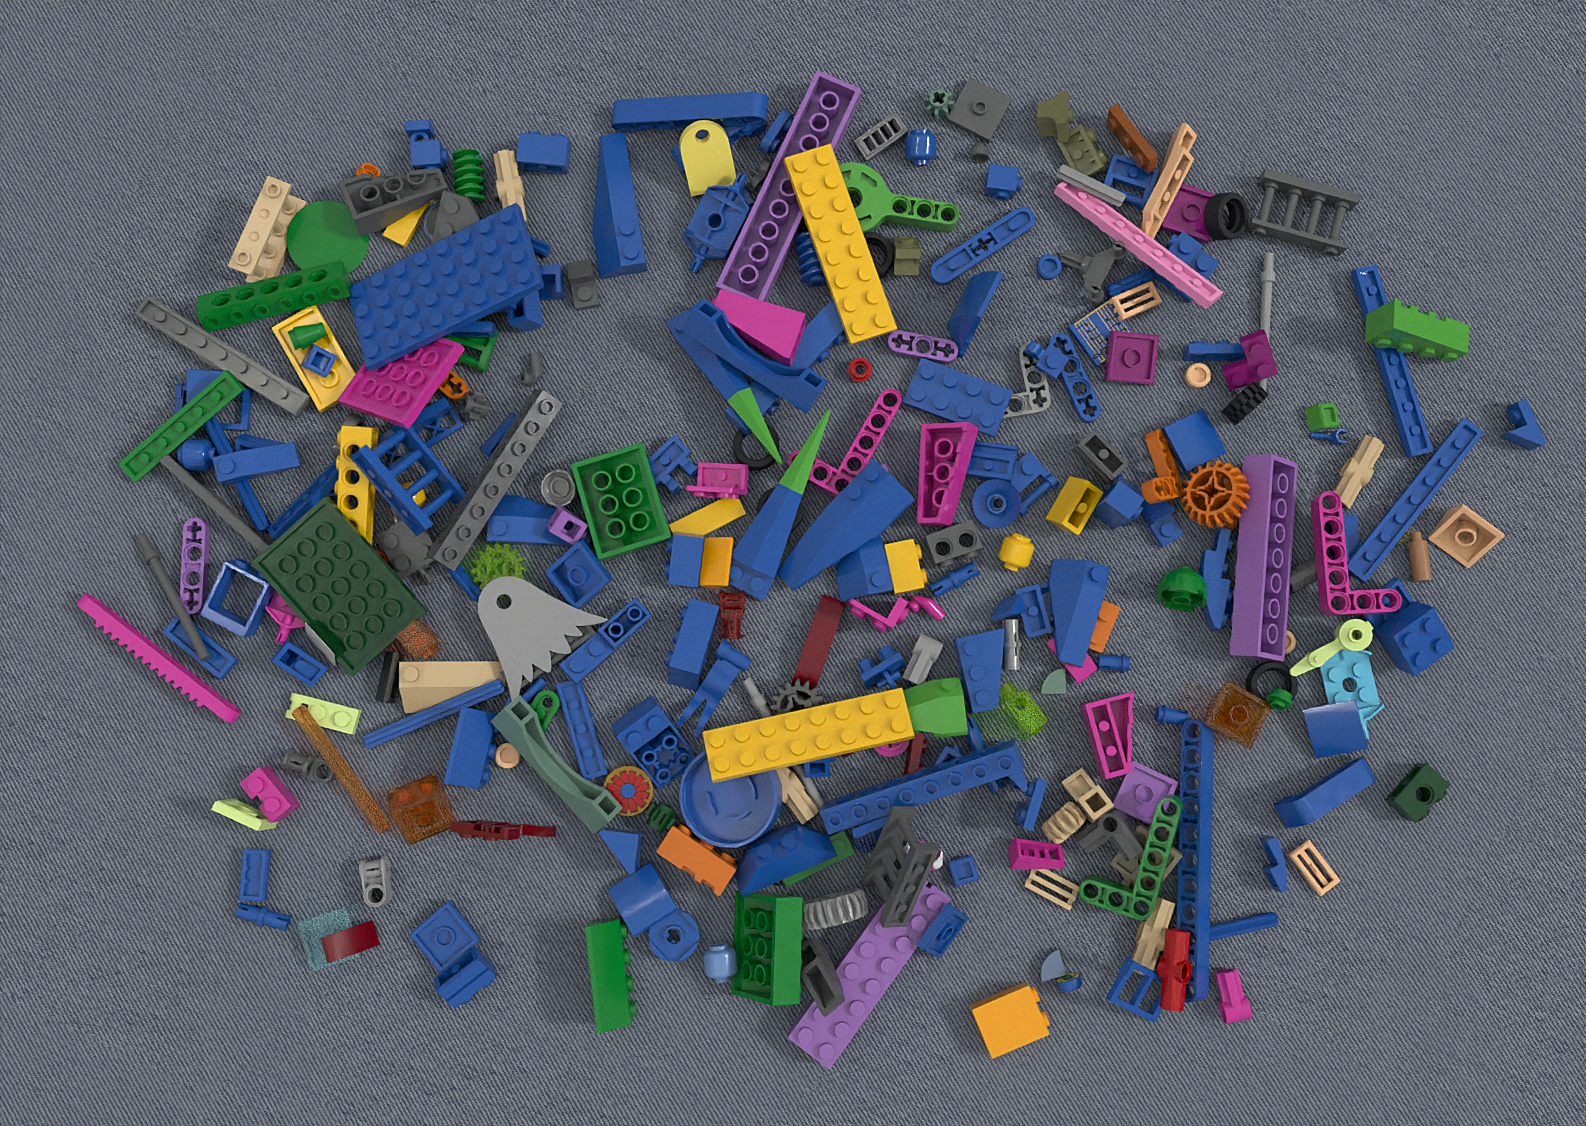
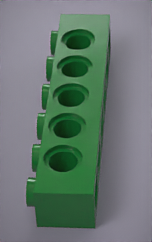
(273, 296)

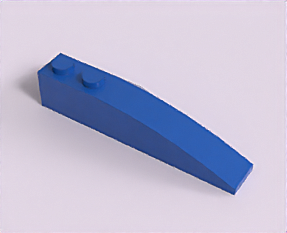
(616, 215)
(851, 519)

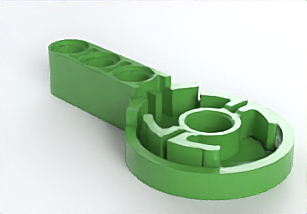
(879, 203)

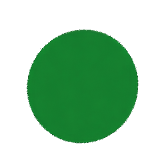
(325, 234)

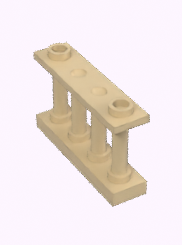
(263, 240)

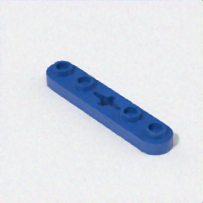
(1001, 232)

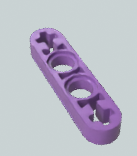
(199, 566)

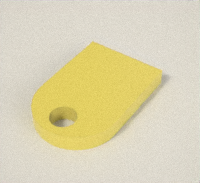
(706, 159)

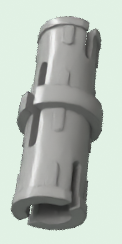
(1011, 645)

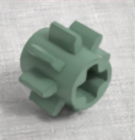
(939, 103)

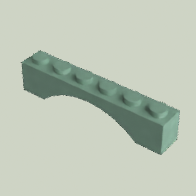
(523, 731)

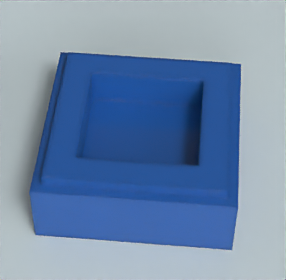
(963, 870)

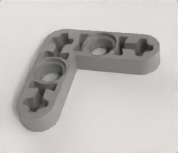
(1026, 398)

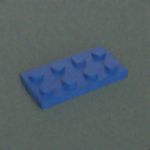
(957, 397)

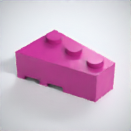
(1109, 733)

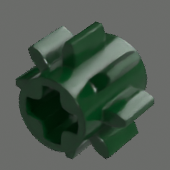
(660, 816)

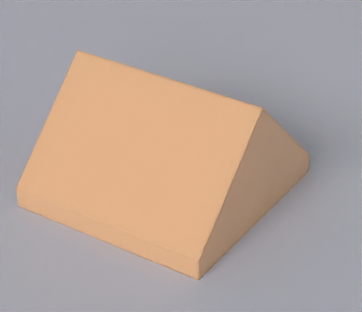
(1465, 535)

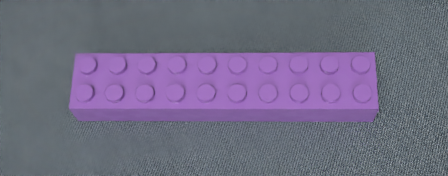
(776, 212)

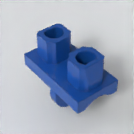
(883, 673)

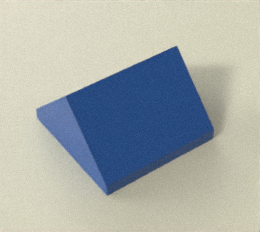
(625, 846)

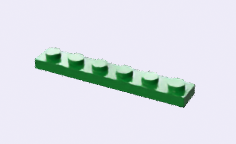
(181, 426)

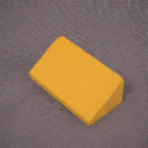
(716, 562)

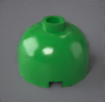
(1182, 589)

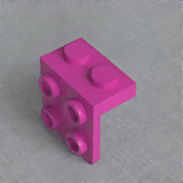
(722, 479)
(880, 623)

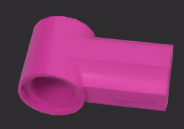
(1233, 1004)

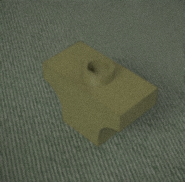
(1055, 117)
(906, 255)

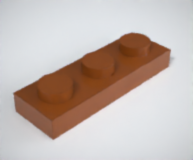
(1131, 139)

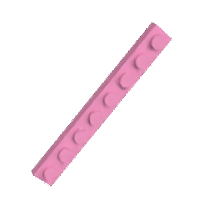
(1140, 244)

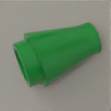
(307, 335)

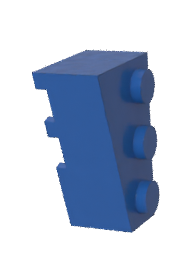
(1119, 503)

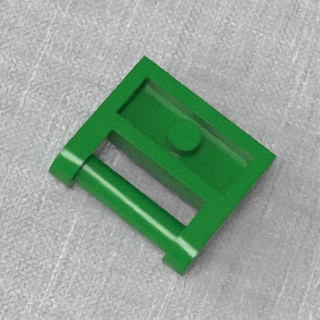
(481, 344)

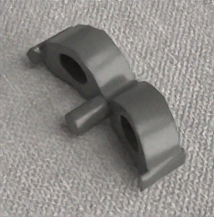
(759, 176)

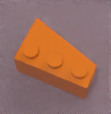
(697, 858)

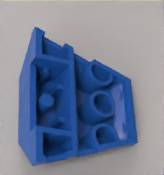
(972, 307)

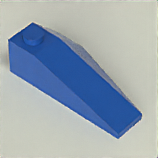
(524, 523)
(864, 572)

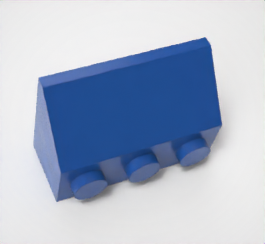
(472, 749)

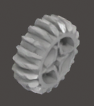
(834, 909)

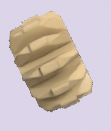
(1063, 822)

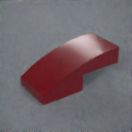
(350, 941)

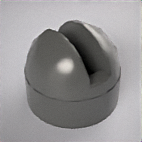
(979, 153)

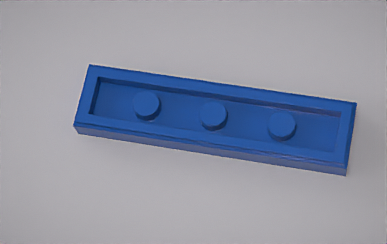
(582, 729)

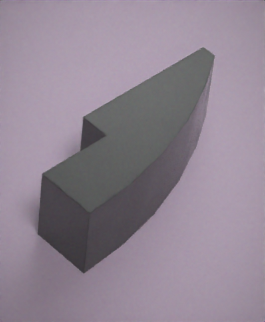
(820, 976)

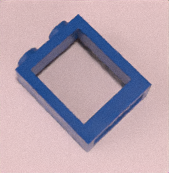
(215, 612)

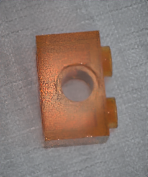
(420, 639)

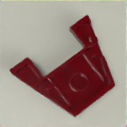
(499, 830)

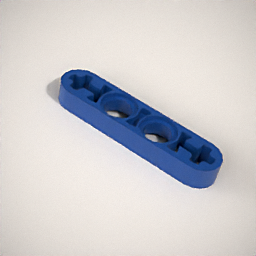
(1078, 376)

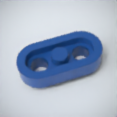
(772, 138)

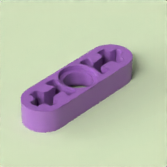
(906, 336)

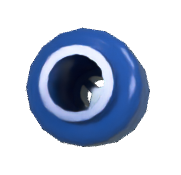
(920, 146)
(197, 454)

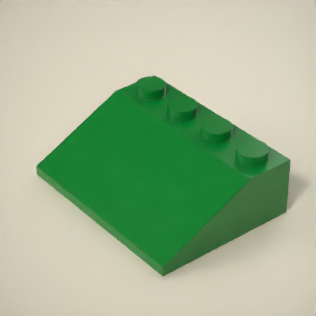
(620, 502)
(768, 947)

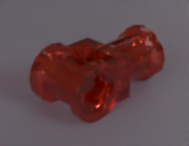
(732, 612)

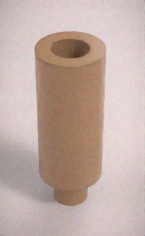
(1419, 558)

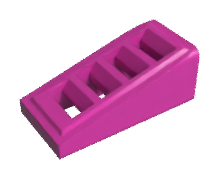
(1019, 855)

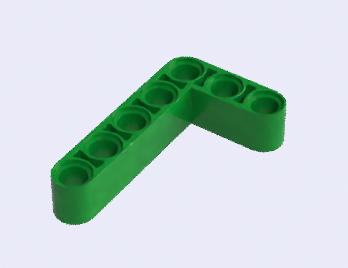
(1147, 868)

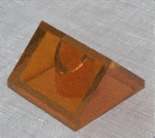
(1237, 714)

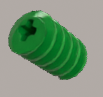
(466, 173)

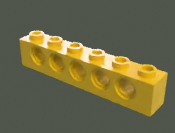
(363, 490)

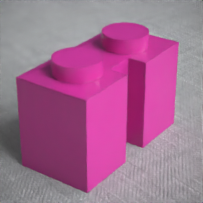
(276, 798)

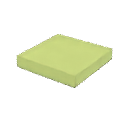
(243, 814)

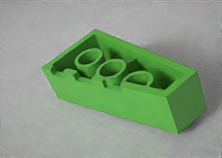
(1416, 332)

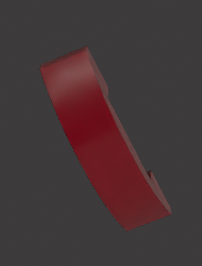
(819, 641)

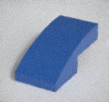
(1276, 869)

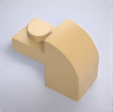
(1087, 795)

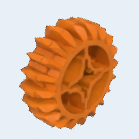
(1214, 477)

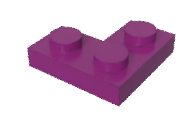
(1255, 366)

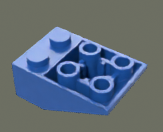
(654, 742)

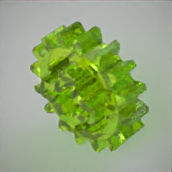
(505, 562)

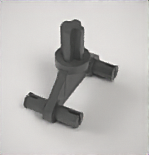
(1095, 268)

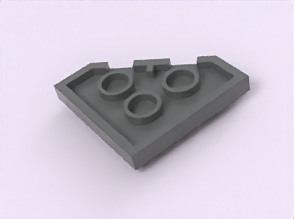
(453, 215)

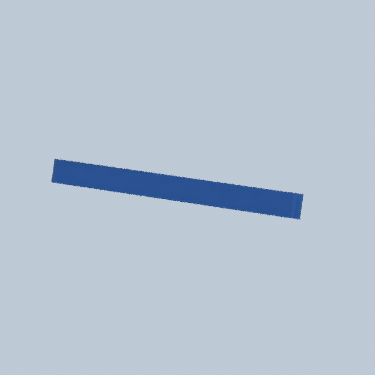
(1201, 847)

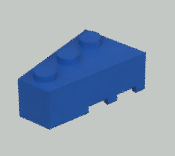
(691, 644)
(980, 668)

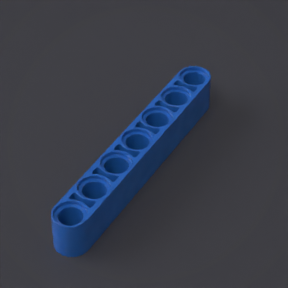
(681, 111)

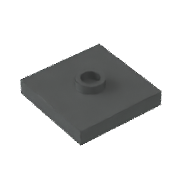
(979, 110)

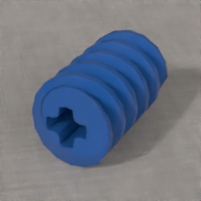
(809, 262)

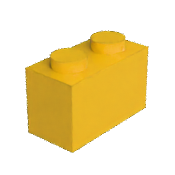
(1074, 505)
(905, 567)

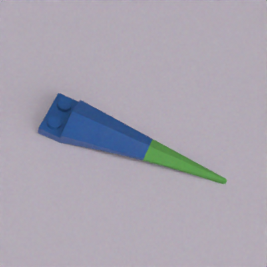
(727, 380)
(762, 546)

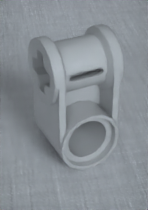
(376, 879)

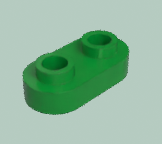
(546, 714)

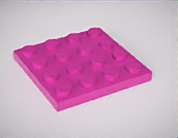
(402, 386)

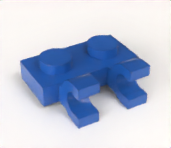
(669, 458)

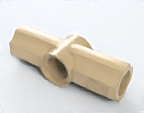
(509, 182)
(1358, 470)
(795, 796)
(1151, 934)

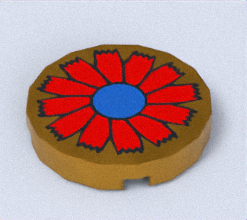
(630, 788)

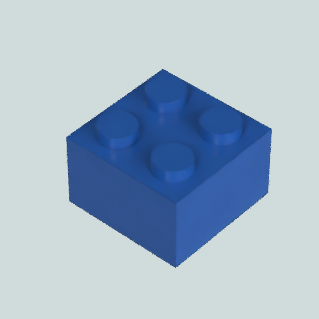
(1415, 638)

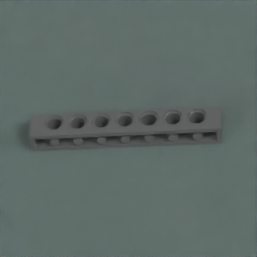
(494, 479)

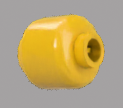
(1016, 551)

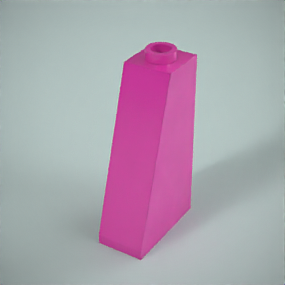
(763, 324)

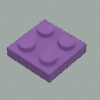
(1141, 792)

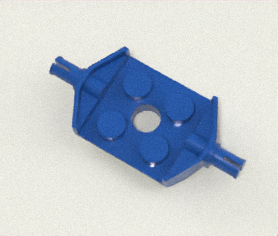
(716, 242)

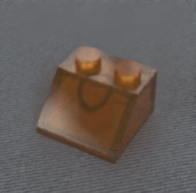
(420, 808)

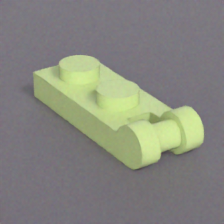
(327, 713)

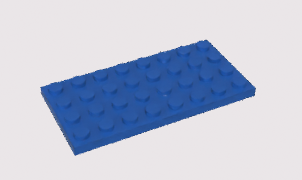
(445, 287)

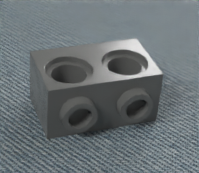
(950, 538)

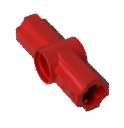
(1174, 969)

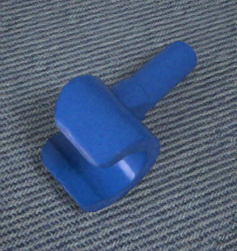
(1333, 436)

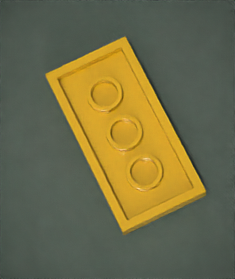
(322, 390)

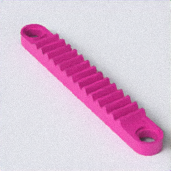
(157, 659)

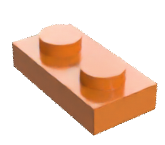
(1103, 626)

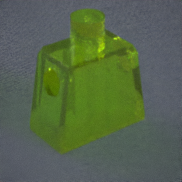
(1026, 721)

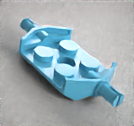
(1356, 667)

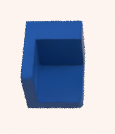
(553, 282)

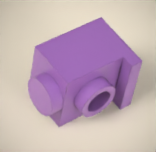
(574, 533)

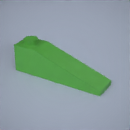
(937, 707)

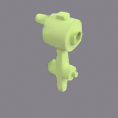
(1348, 635)

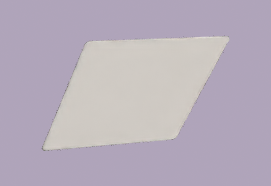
(320, 644)

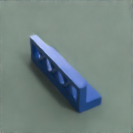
(425, 419)
(310, 497)

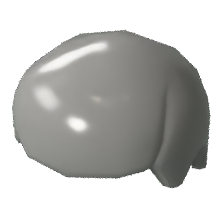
(559, 488)

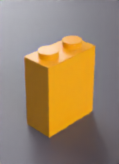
(1010, 1019)

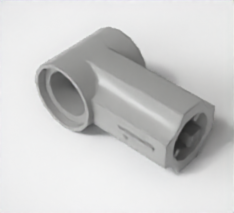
(924, 654)

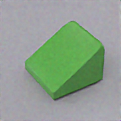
(1322, 416)

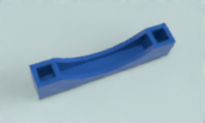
(794, 384)

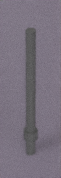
(153, 558)

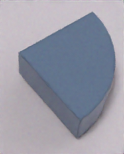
(1052, 966)

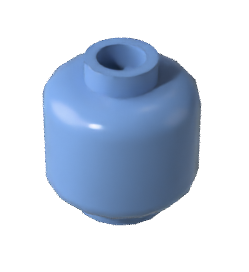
(720, 962)

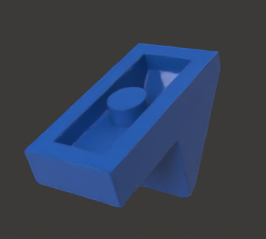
(1527, 429)
(1161, 522)
(299, 663)

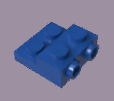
(1189, 252)
(578, 575)

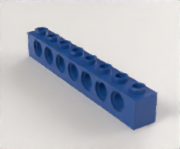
(922, 786)

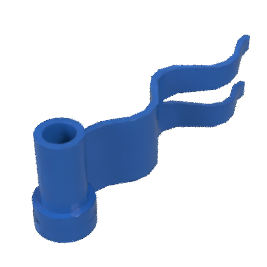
(716, 683)

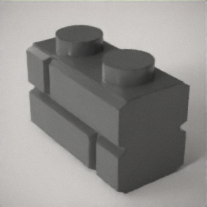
(1101, 456)

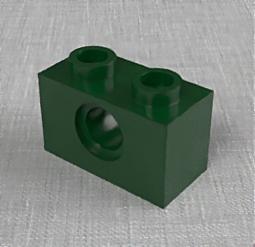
(1404, 798)

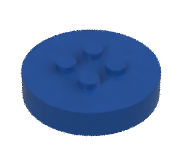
(729, 810)

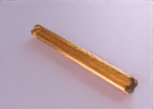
(341, 769)

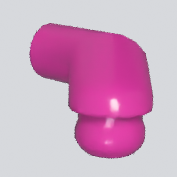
(927, 604)

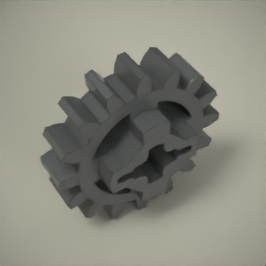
(792, 692)

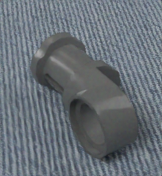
(308, 767)

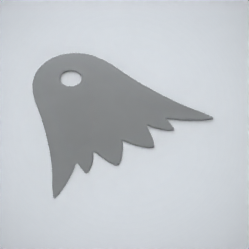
(528, 627)

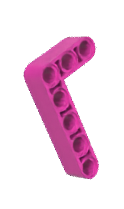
(855, 452)
(1338, 566)

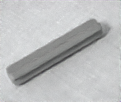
(1090, 185)

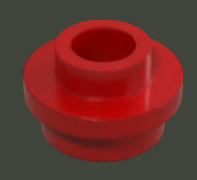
(859, 362)

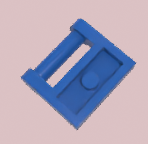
(1126, 172)
(1025, 472)

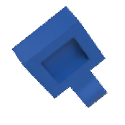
(1049, 360)

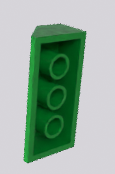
(609, 974)

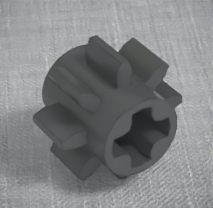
(474, 406)

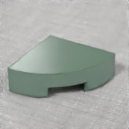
(1054, 683)

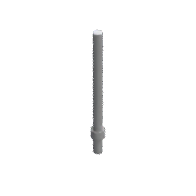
(1267, 278)
(759, 702)

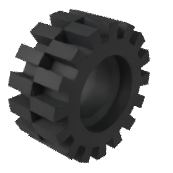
(1245, 402)

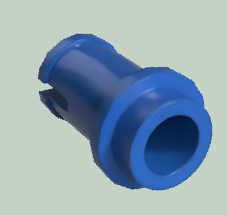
(1113, 662)
(1172, 716)

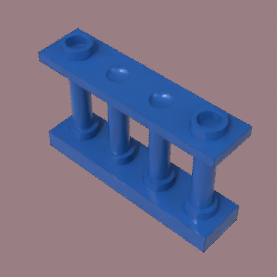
(402, 499)

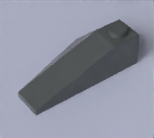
(388, 198)

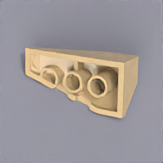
(437, 681)

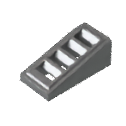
(877, 130)

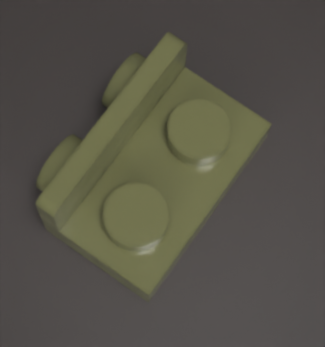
(1082, 152)

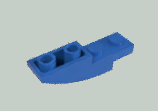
(1211, 568)
(605, 641)

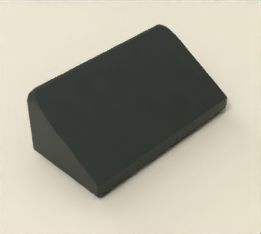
(389, 677)

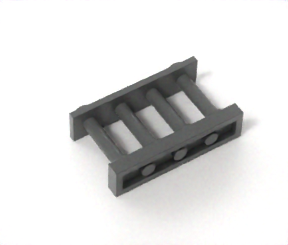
(1318, 194)
(914, 869)

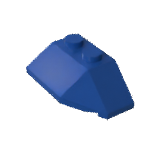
(781, 856)

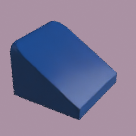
(318, 360)
(1008, 607)

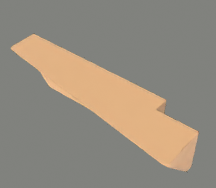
(1171, 175)

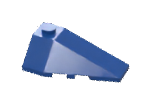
(1076, 598)

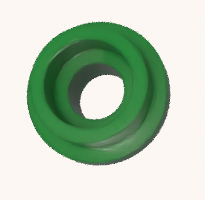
(1279, 699)

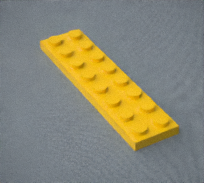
(840, 244)
(807, 735)

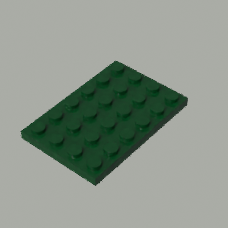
(339, 585)

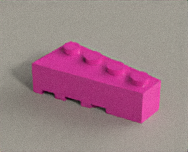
(942, 470)

